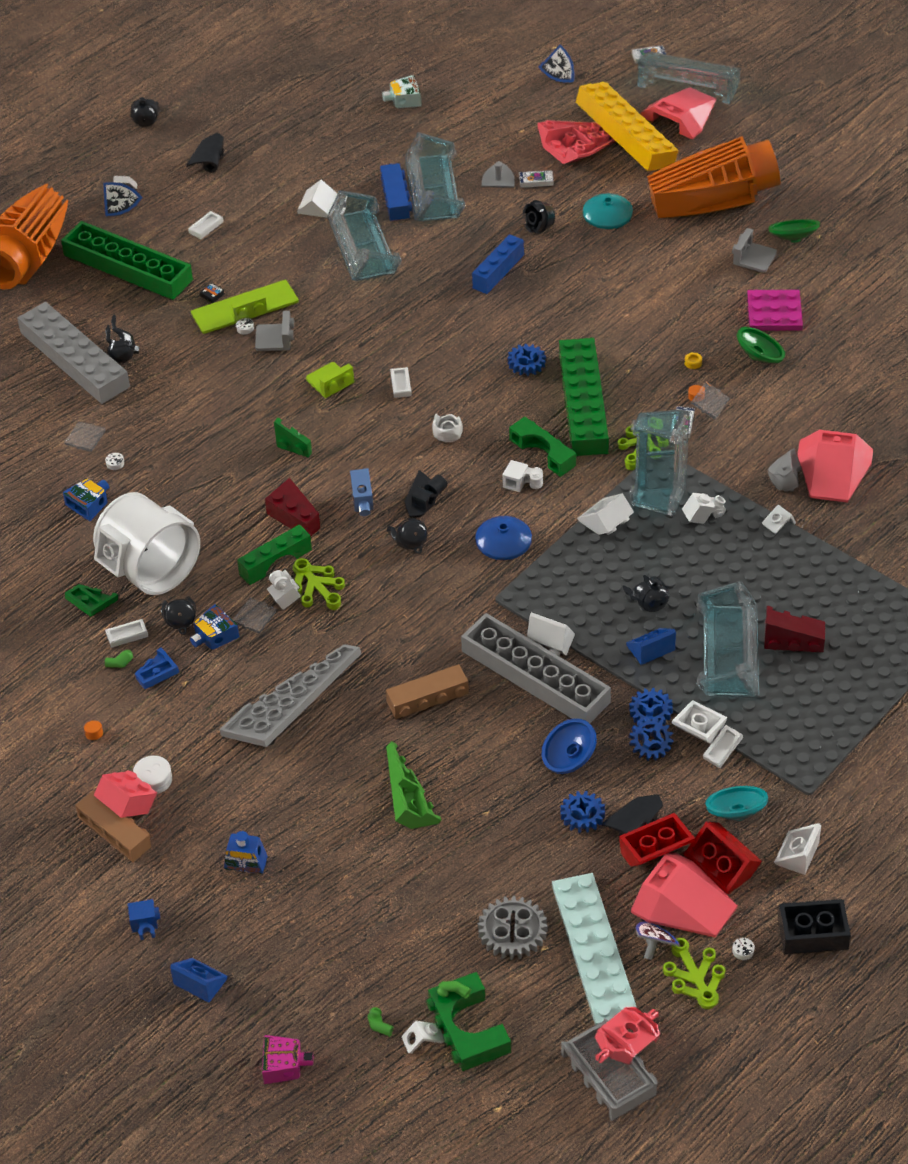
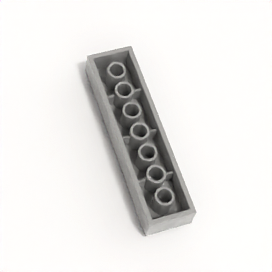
(73, 352)
(535, 669)

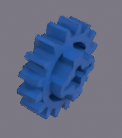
(526, 359)
(651, 705)
(658, 743)
(582, 811)

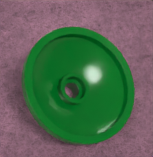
(794, 229)
(760, 345)

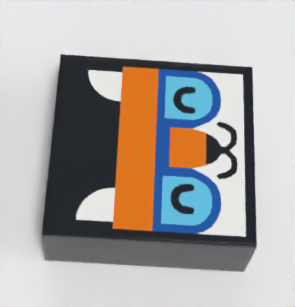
(212, 293)

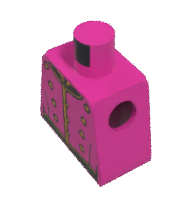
(283, 1059)

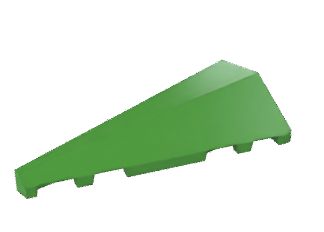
(408, 794)

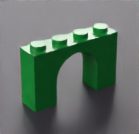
(467, 1048)

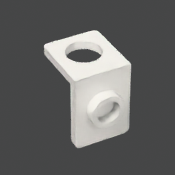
(777, 519)
(424, 1032)

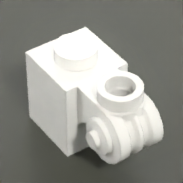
(519, 473)
(701, 506)
(283, 588)

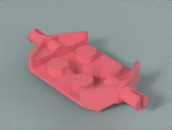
(622, 1044)

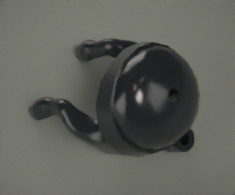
(144, 112)
(121, 350)
(405, 535)
(651, 594)
(170, 613)

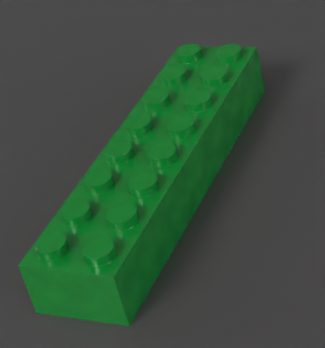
(127, 260)
(583, 397)

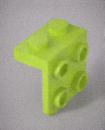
(331, 378)

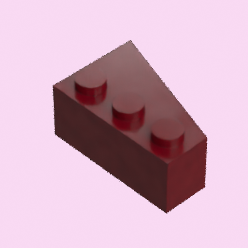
(292, 508)
(793, 632)

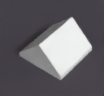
(317, 200)
(700, 721)
(799, 848)

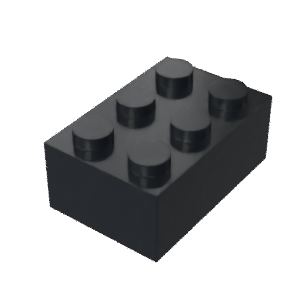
(814, 926)

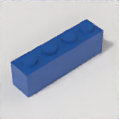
(395, 191)
(498, 264)

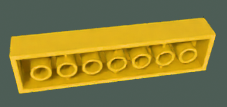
(626, 126)

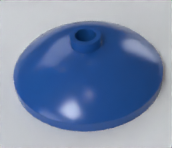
(503, 537)
(569, 746)

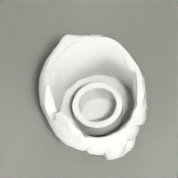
(447, 428)

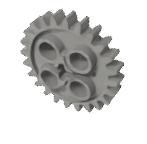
(533, 927)

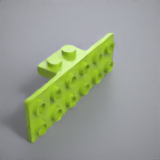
(244, 306)

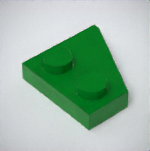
(291, 439)
(90, 599)

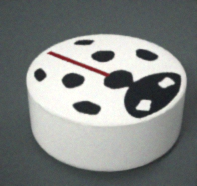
(244, 326)
(114, 461)
(743, 949)

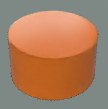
(692, 391)
(93, 730)

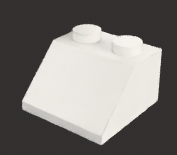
(607, 514)
(550, 634)

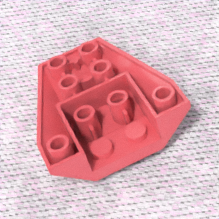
(686, 107)
(573, 140)
(833, 464)
(683, 898)

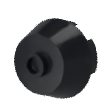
(538, 216)

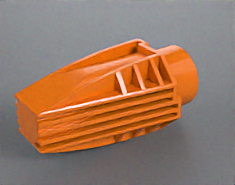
(714, 179)
(29, 234)

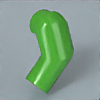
(120, 661)
(453, 986)
(377, 1024)

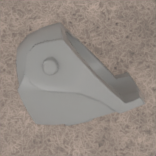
(785, 471)

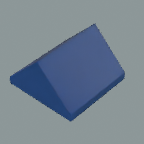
(653, 644)
(197, 978)

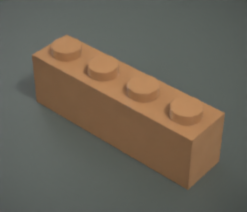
(427, 691)
(118, 831)

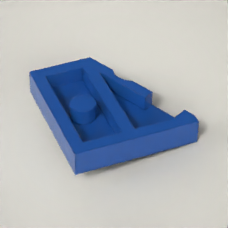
(156, 670)

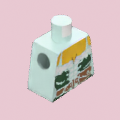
(404, 93)

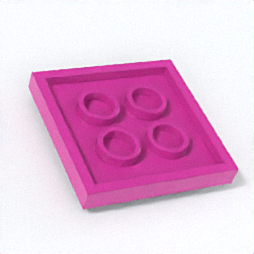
(775, 310)

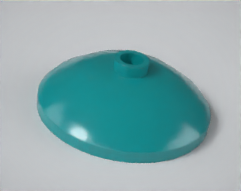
(607, 211)
(737, 802)

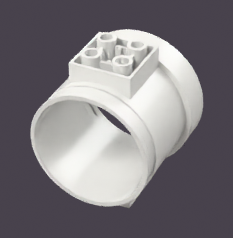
(137, 523)

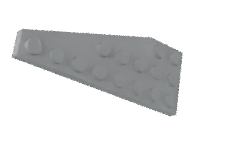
(274, 712)

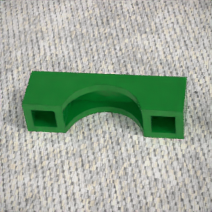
(528, 434)
(256, 563)

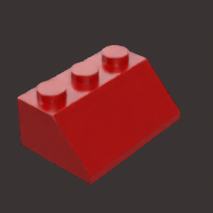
(654, 840)
(722, 857)

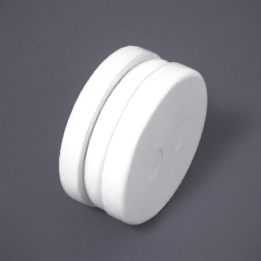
(155, 772)

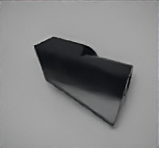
(209, 153)
(423, 493)
(635, 814)

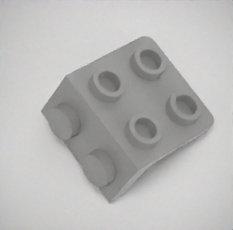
(751, 254)
(275, 336)

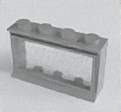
(615, 1082)

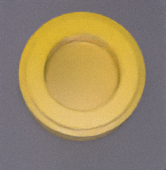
(693, 360)

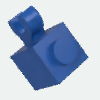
(143, 917)

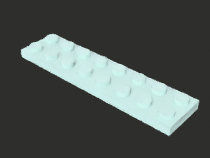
(593, 946)

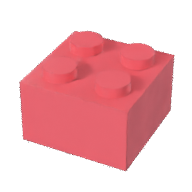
(125, 794)

